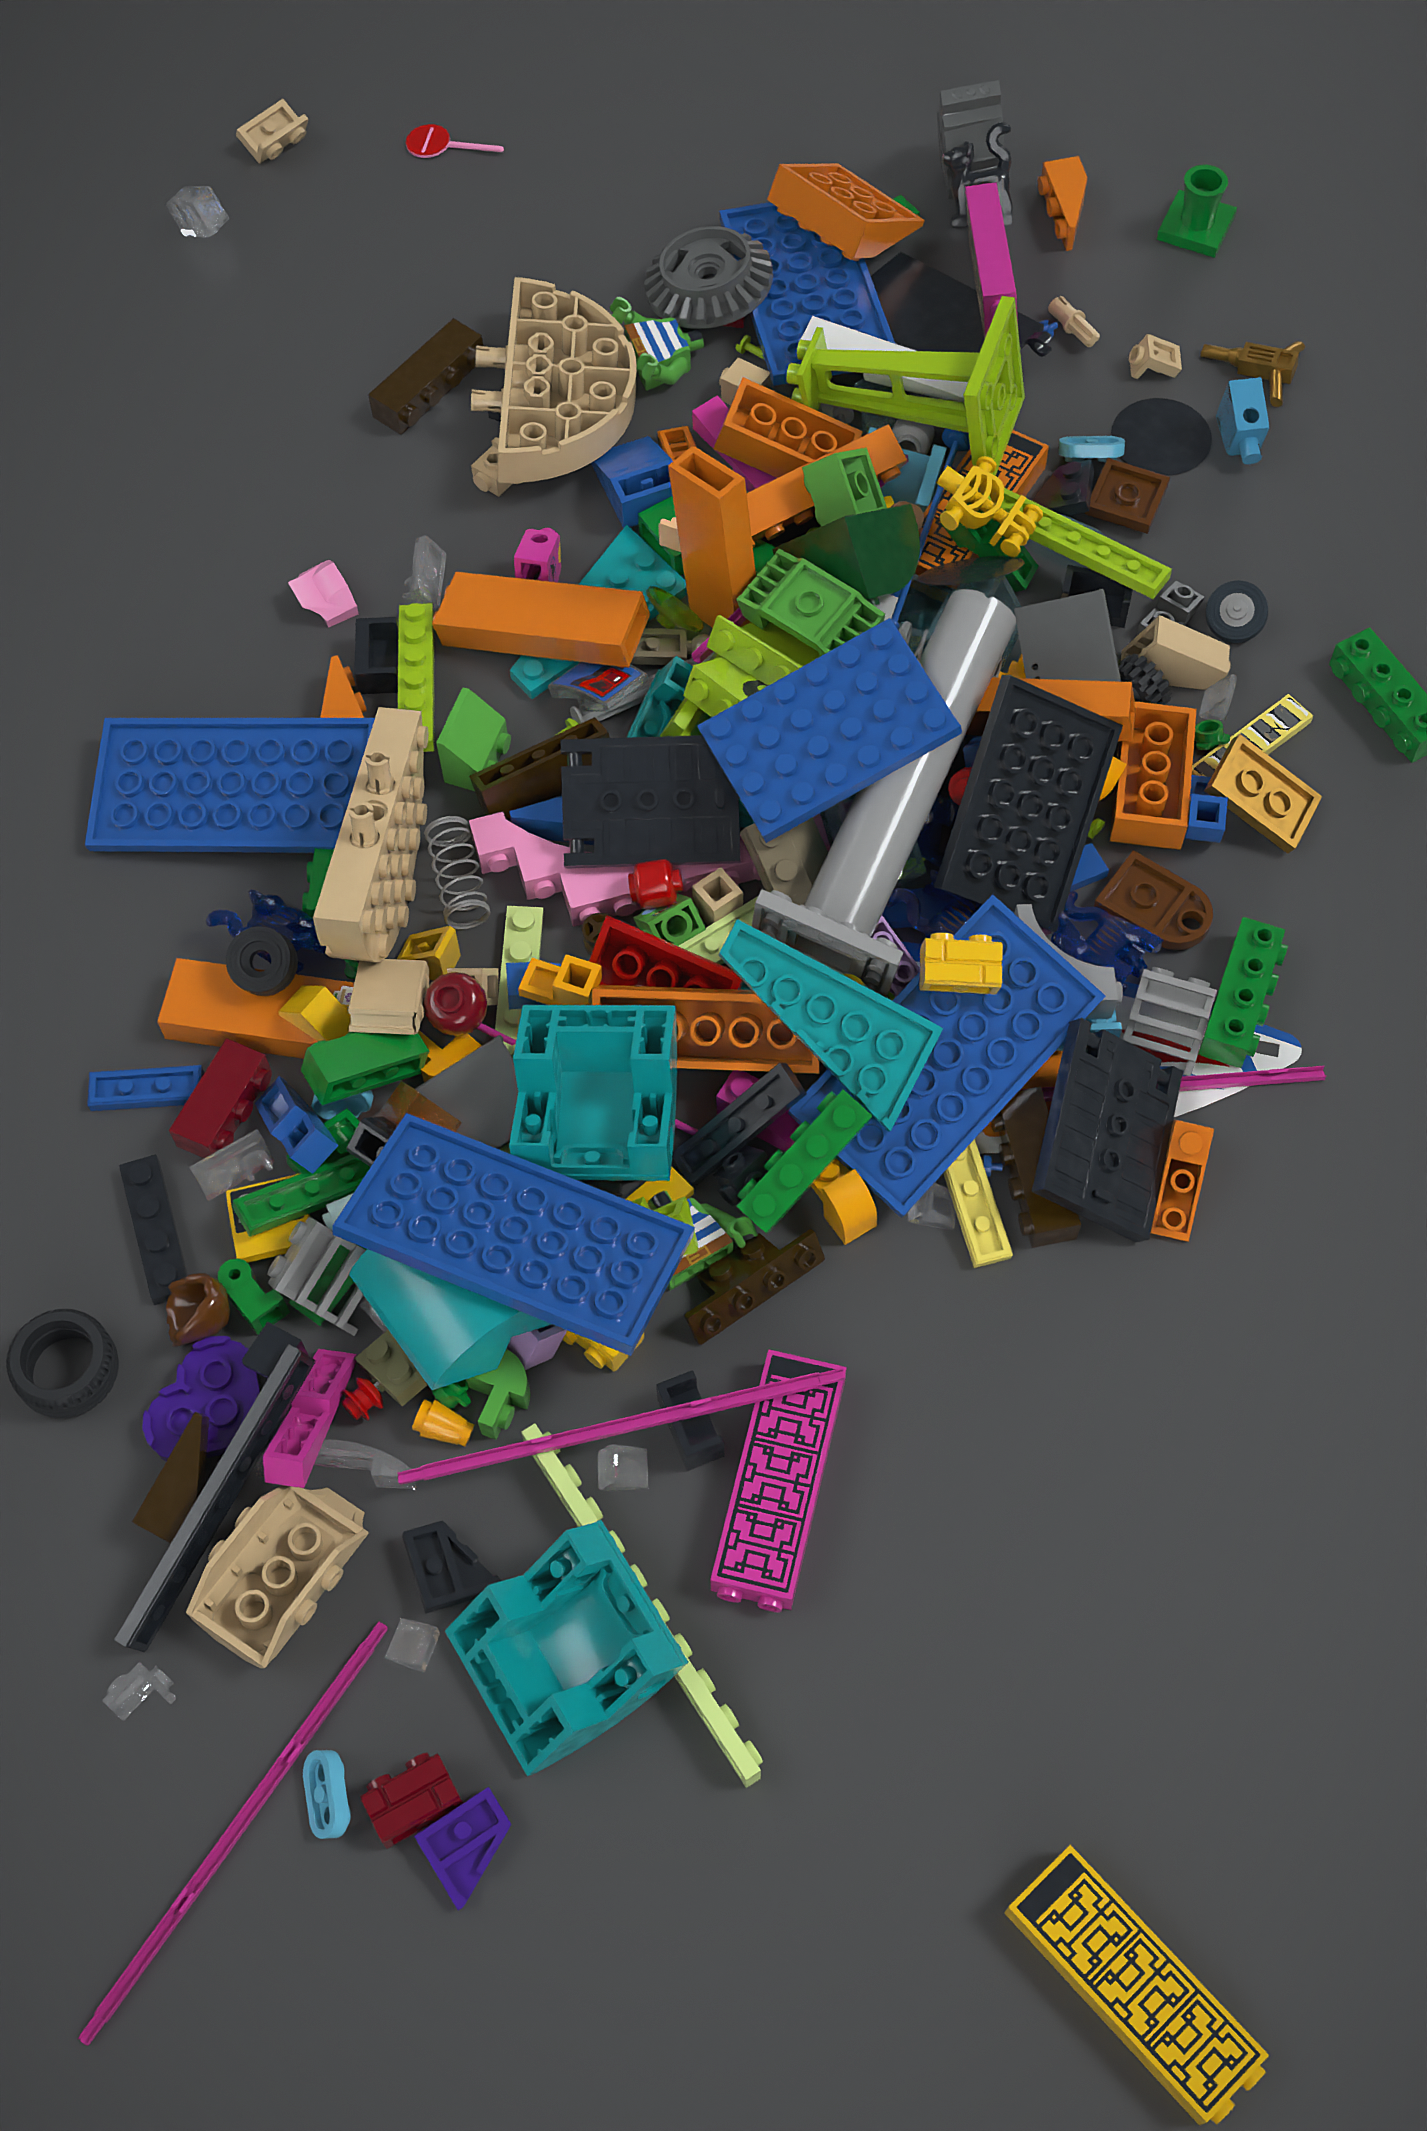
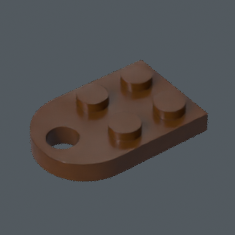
(1157, 901)

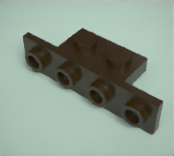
(749, 1279)

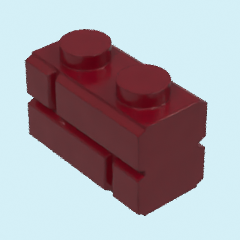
(411, 1799)

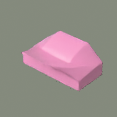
(325, 593)

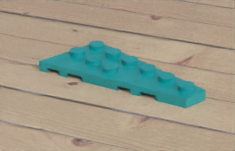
(624, 565)
(852, 1030)

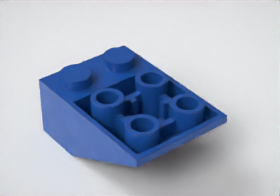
(634, 477)

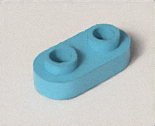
(1100, 447)
(326, 1794)

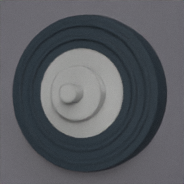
(1237, 611)

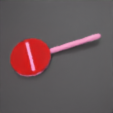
(433, 139)

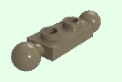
(662, 645)

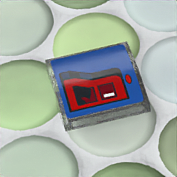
(597, 685)

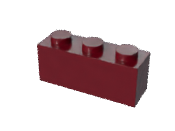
(221, 1099)

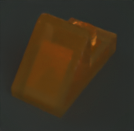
(410, 1101)

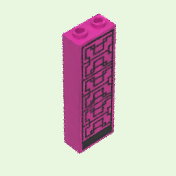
(777, 1488)

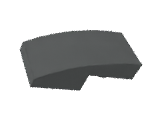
(1176, 603)

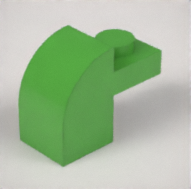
(505, 1387)

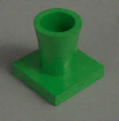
(1196, 214)

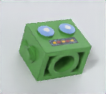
(673, 922)

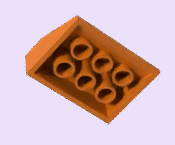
(841, 208)

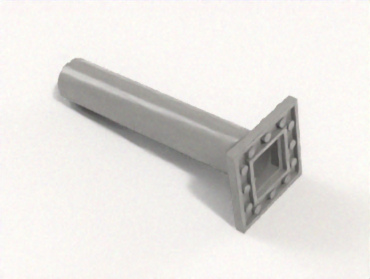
(890, 813)

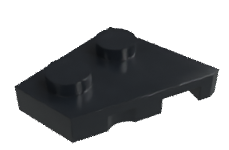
(1068, 489)
(444, 1567)

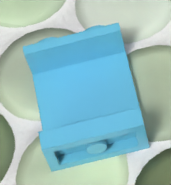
(917, 477)

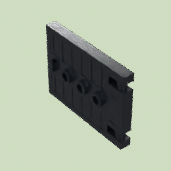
(647, 803)
(1108, 1131)

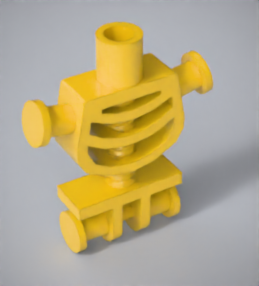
(1014, 524)

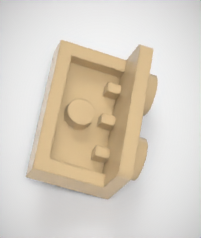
(272, 131)

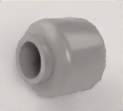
(914, 435)

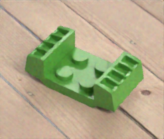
(807, 603)

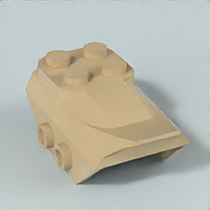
(275, 1569)

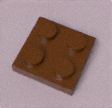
(1128, 495)

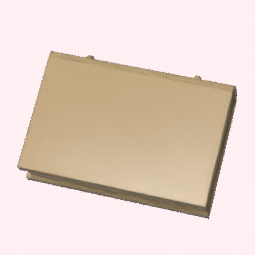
(389, 996)

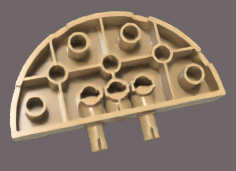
(563, 385)
(377, 844)

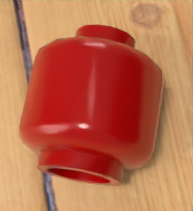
(655, 884)

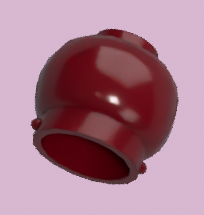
(455, 1003)

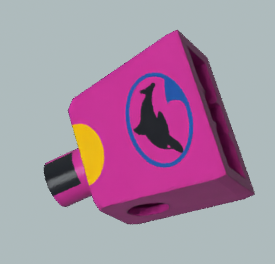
(538, 553)

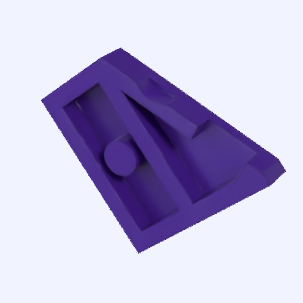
(464, 1844)

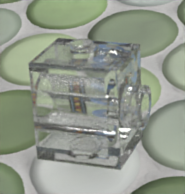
(197, 211)

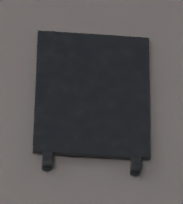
(939, 313)

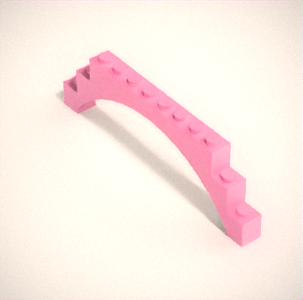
(585, 890)

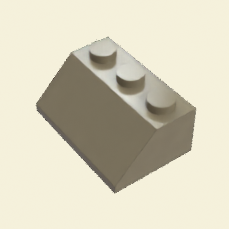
(789, 860)

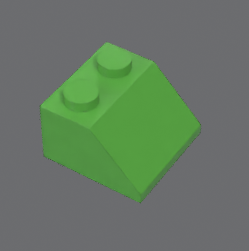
(843, 485)
(471, 739)

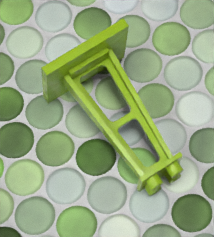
(990, 398)

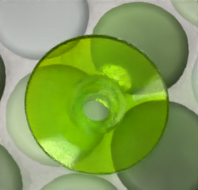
(673, 611)

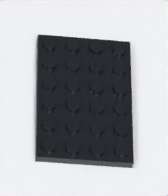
(1028, 801)

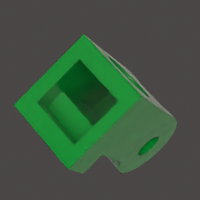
(248, 1296)

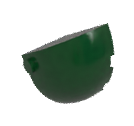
(865, 550)

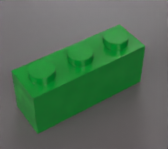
(361, 1063)

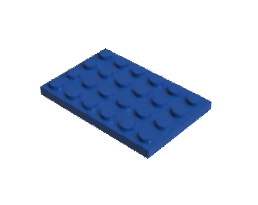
(829, 730)

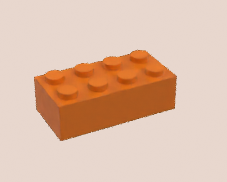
(778, 431)
(1156, 783)

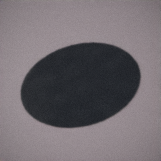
(1163, 435)
(971, 570)

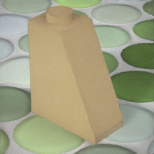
(1181, 654)

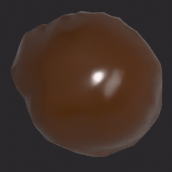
(196, 1308)

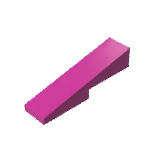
(707, 423)
(303, 1431)

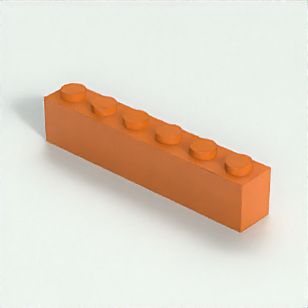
(787, 499)

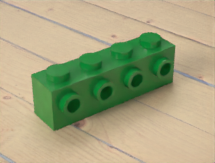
(1384, 690)
(1242, 993)
(805, 1161)

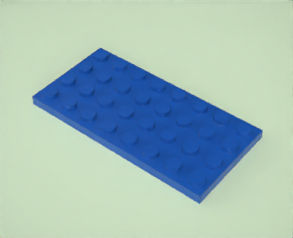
(806, 283)
(224, 783)
(977, 1064)
(515, 1233)

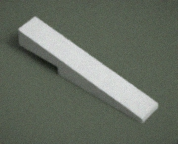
(844, 338)

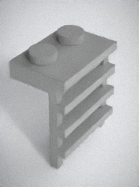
(1188, 996)
(305, 1262)

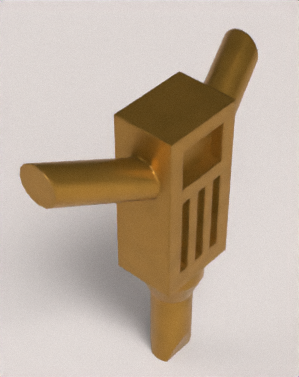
(1261, 361)

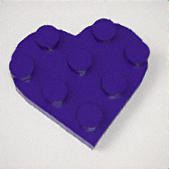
(208, 1383)

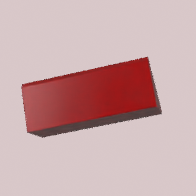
(642, 959)

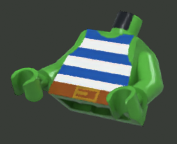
(658, 345)
(713, 1233)

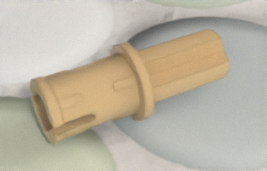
(1073, 321)

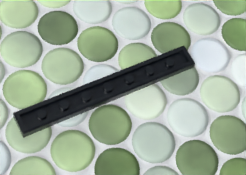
(215, 1500)

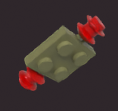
(389, 1372)

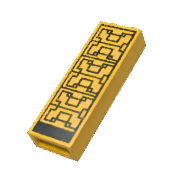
(1138, 1987)

